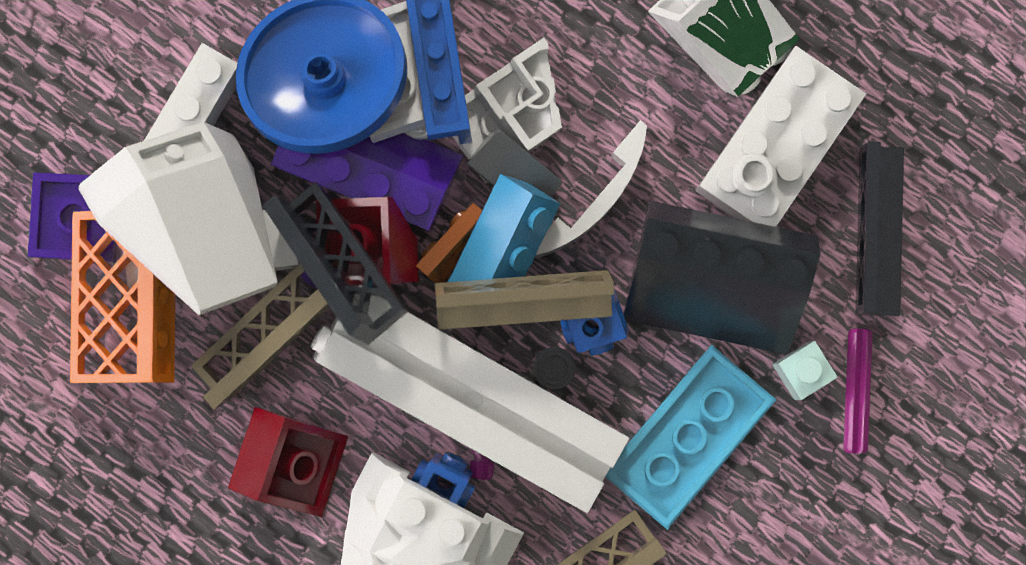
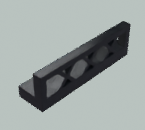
(879, 230)
(321, 268)

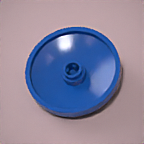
(321, 74)

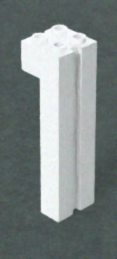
(476, 403)

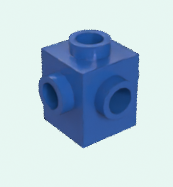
(598, 338)
(451, 468)

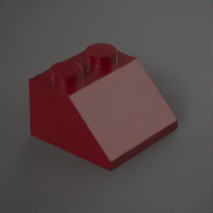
(287, 462)

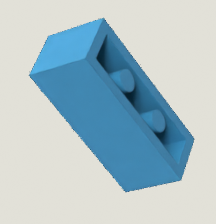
(506, 232)

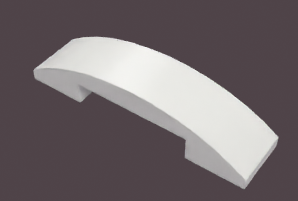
(626, 155)

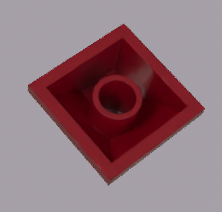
(383, 235)

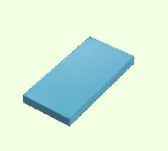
(689, 436)

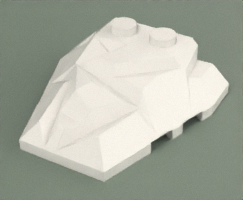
(409, 525)

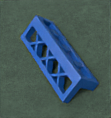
(439, 69)

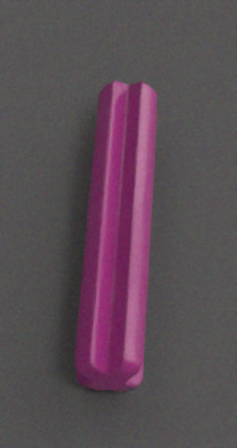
(858, 391)

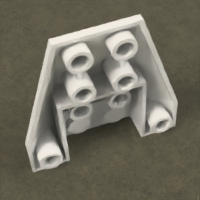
(188, 214)

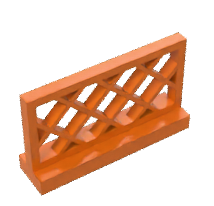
(155, 315)

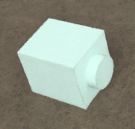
(804, 370)

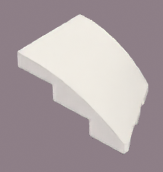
(516, 101)

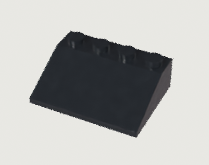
(721, 277)

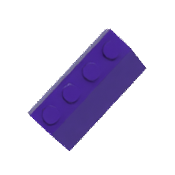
(398, 167)

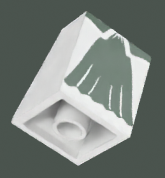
(728, 37)

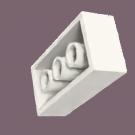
(791, 127)

